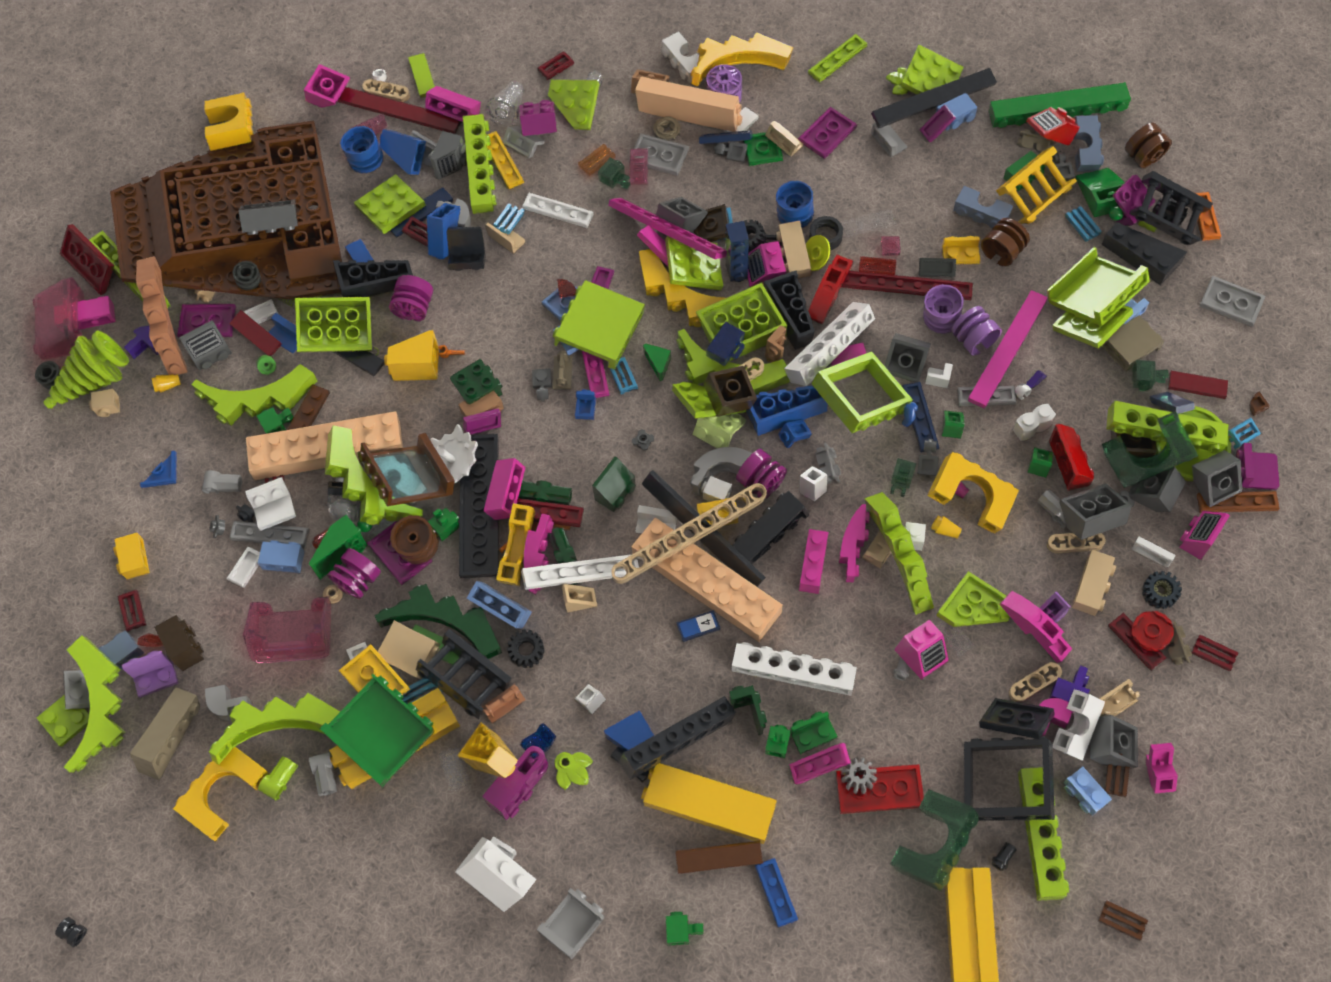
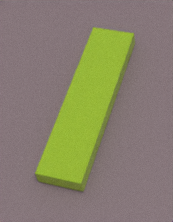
(837, 58)

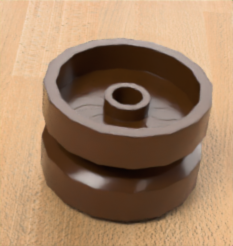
(1148, 145)
(414, 539)

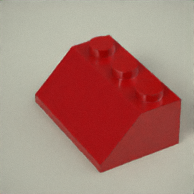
(1070, 457)

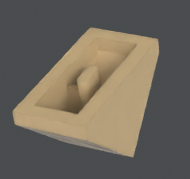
(578, 597)

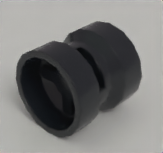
(71, 931)

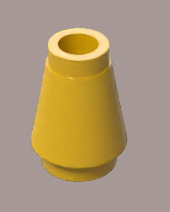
(165, 382)
(945, 527)

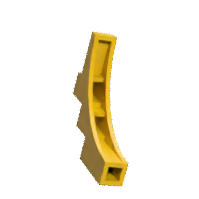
(738, 51)
(657, 281)

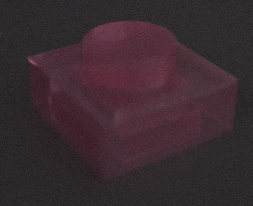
(890, 245)

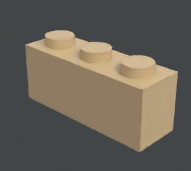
(794, 249)
(1094, 583)

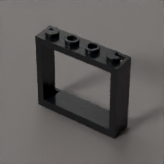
(1012, 813)

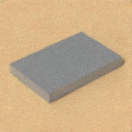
(662, 154)
(1232, 301)

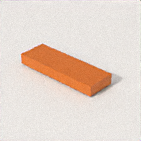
(1207, 222)

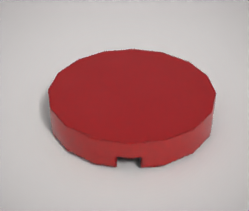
(1152, 630)

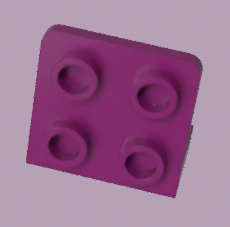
(1129, 197)
(1258, 469)

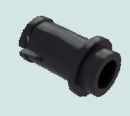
(1003, 857)

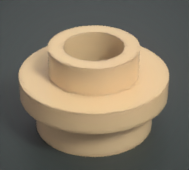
(336, 597)

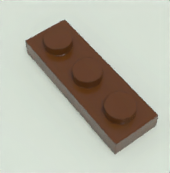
(309, 408)

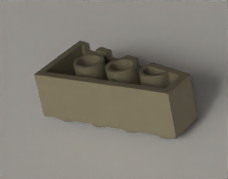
(164, 733)

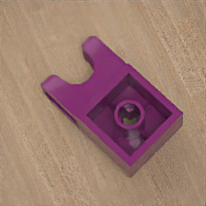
(517, 787)

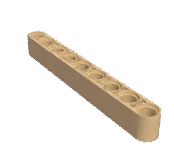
(683, 541)

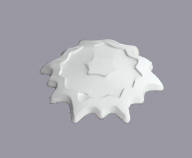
(457, 452)

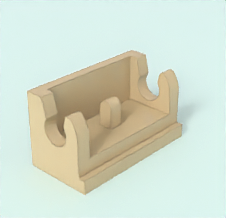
(877, 551)
(1119, 699)

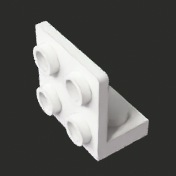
(271, 503)

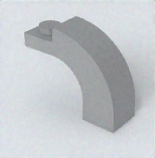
(716, 461)

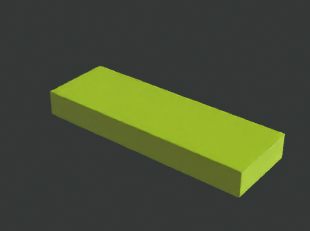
(421, 74)

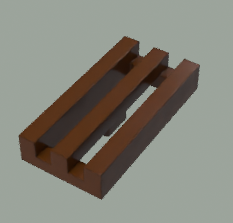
(1115, 791)
(1141, 928)

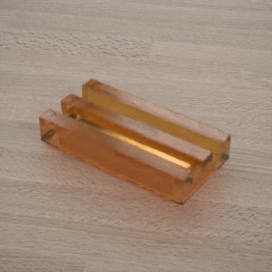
(589, 162)

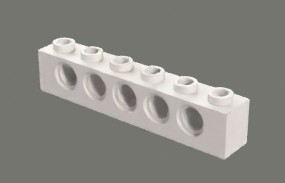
(829, 343)
(802, 677)

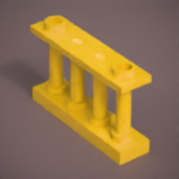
(1021, 178)

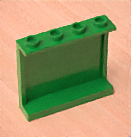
(379, 730)

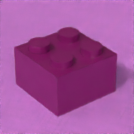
(538, 118)

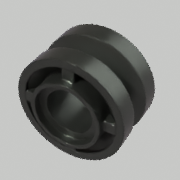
(244, 268)
(47, 373)

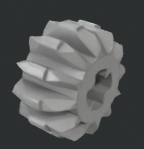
(854, 781)

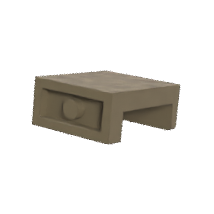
(1132, 342)

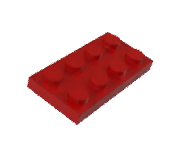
(894, 790)

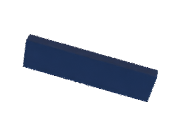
(421, 215)
(923, 423)

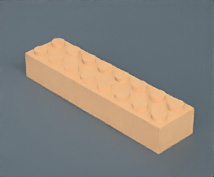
(306, 447)
(713, 583)

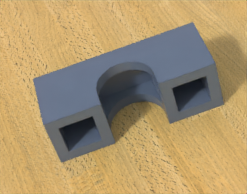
(1089, 158)
(968, 205)

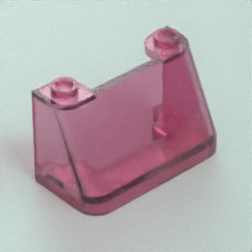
(57, 319)
(288, 634)

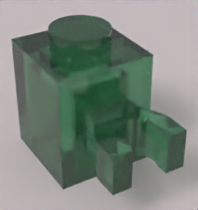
(613, 173)
(1145, 375)
(902, 476)

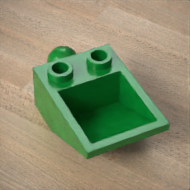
(1099, 190)
(337, 540)

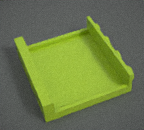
(1096, 288)
(599, 322)

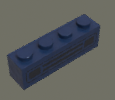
(737, 251)

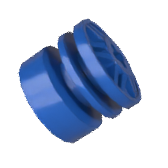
(362, 149)
(795, 203)

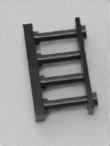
(1183, 197)
(467, 655)

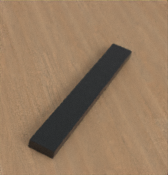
(933, 98)
(714, 541)

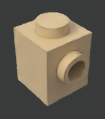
(104, 402)

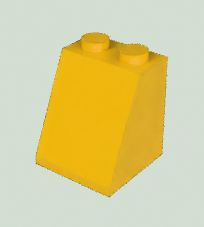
(414, 358)

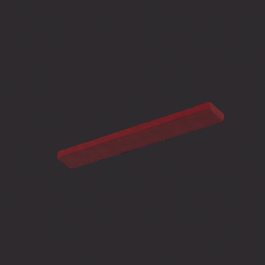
(398, 110)
(901, 284)

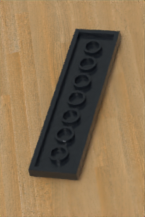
(476, 528)

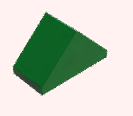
(658, 358)
(953, 424)
(1040, 462)

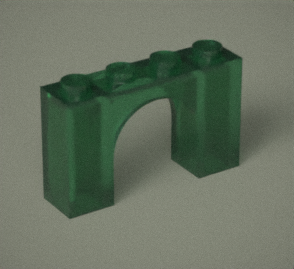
(1132, 469)
(936, 867)

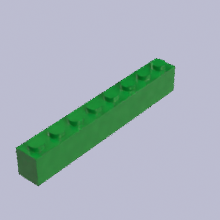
(1075, 102)

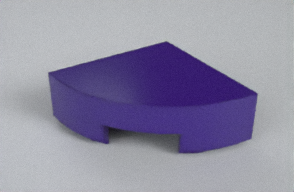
(1038, 377)

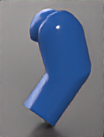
(909, 414)

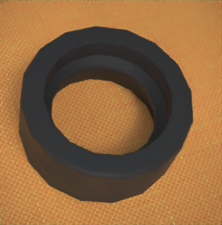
(828, 221)

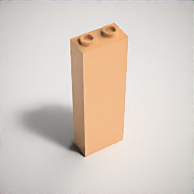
(689, 104)

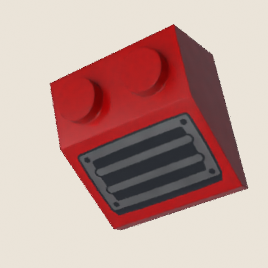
(1055, 125)

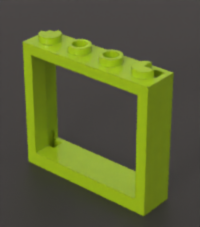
(852, 420)

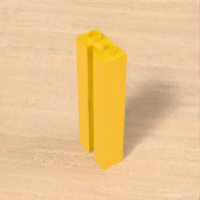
(430, 705)
(709, 802)
(971, 926)

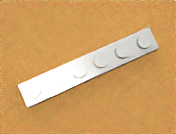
(572, 572)

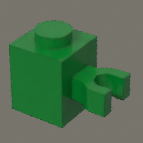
(272, 422)
(444, 523)
(777, 741)
(679, 929)

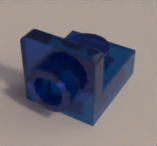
(541, 738)

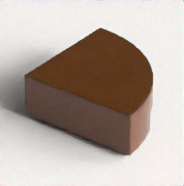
(1258, 404)

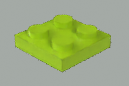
(63, 723)

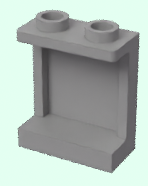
(572, 923)

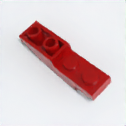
(829, 288)

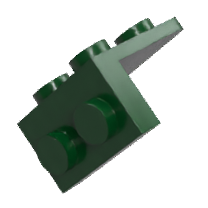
(476, 382)
(747, 696)

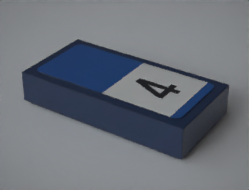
(698, 626)

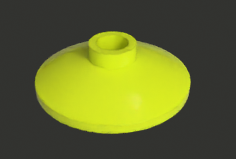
(818, 252)

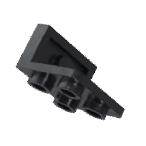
(466, 248)

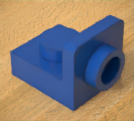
(793, 432)

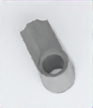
(216, 482)
(1051, 504)
(324, 775)

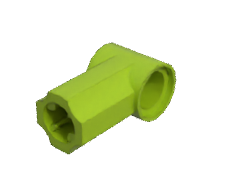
(276, 781)

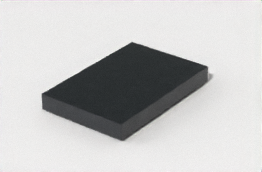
(1017, 718)

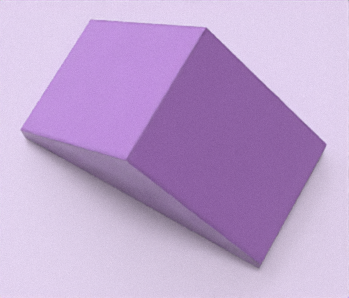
(1055, 607)

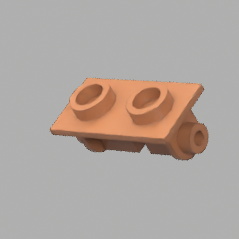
(503, 703)

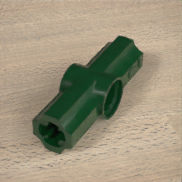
(545, 492)
(562, 550)

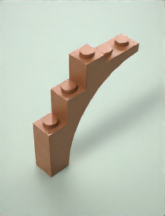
(155, 309)

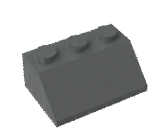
(268, 216)
(1094, 511)

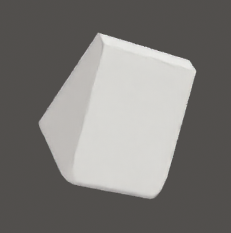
(590, 698)

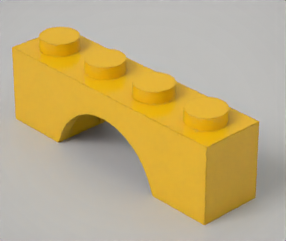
(513, 560)

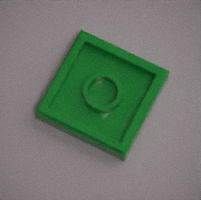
(762, 150)

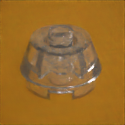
(339, 507)

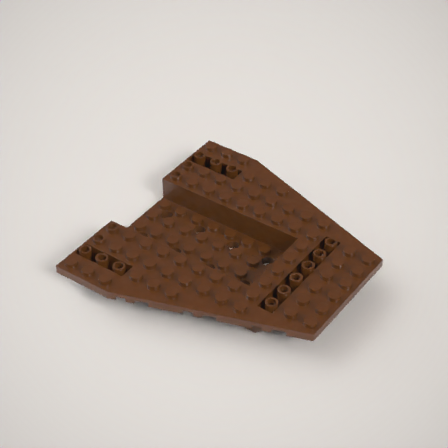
(167, 210)

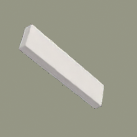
(558, 210)

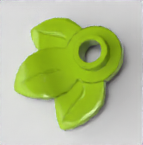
(896, 78)
(575, 771)

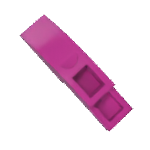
(854, 536)
(536, 543)
(1038, 623)

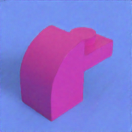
(1062, 714)
(1160, 768)

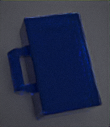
(725, 344)

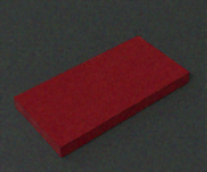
(86, 259)

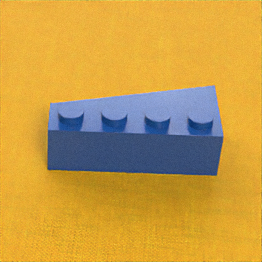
(777, 408)

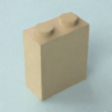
(405, 647)

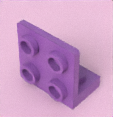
(151, 673)

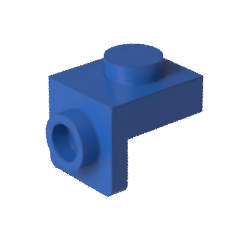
(585, 404)

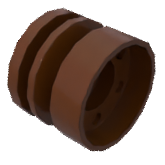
(1006, 240)

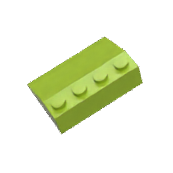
(747, 310)
(333, 324)

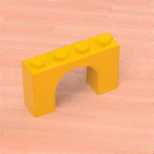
(231, 133)
(998, 494)
(194, 803)

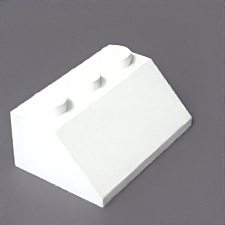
(495, 875)

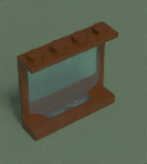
(408, 472)

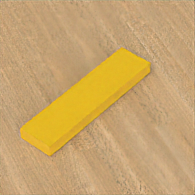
(504, 162)

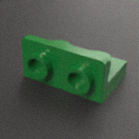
(812, 732)

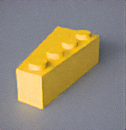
(488, 753)

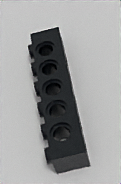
(677, 737)

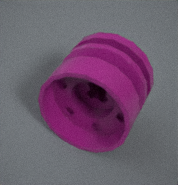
(411, 298)
(760, 470)
(356, 570)

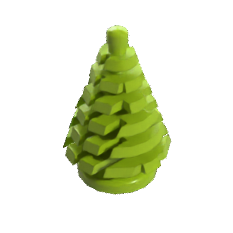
(88, 368)

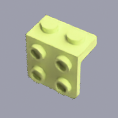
(718, 430)

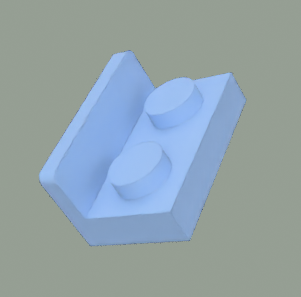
(1087, 791)

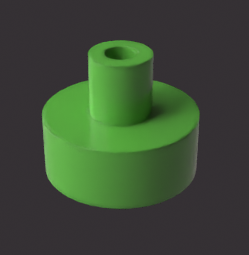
(266, 364)

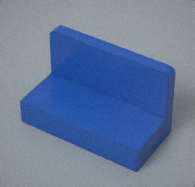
(284, 332)

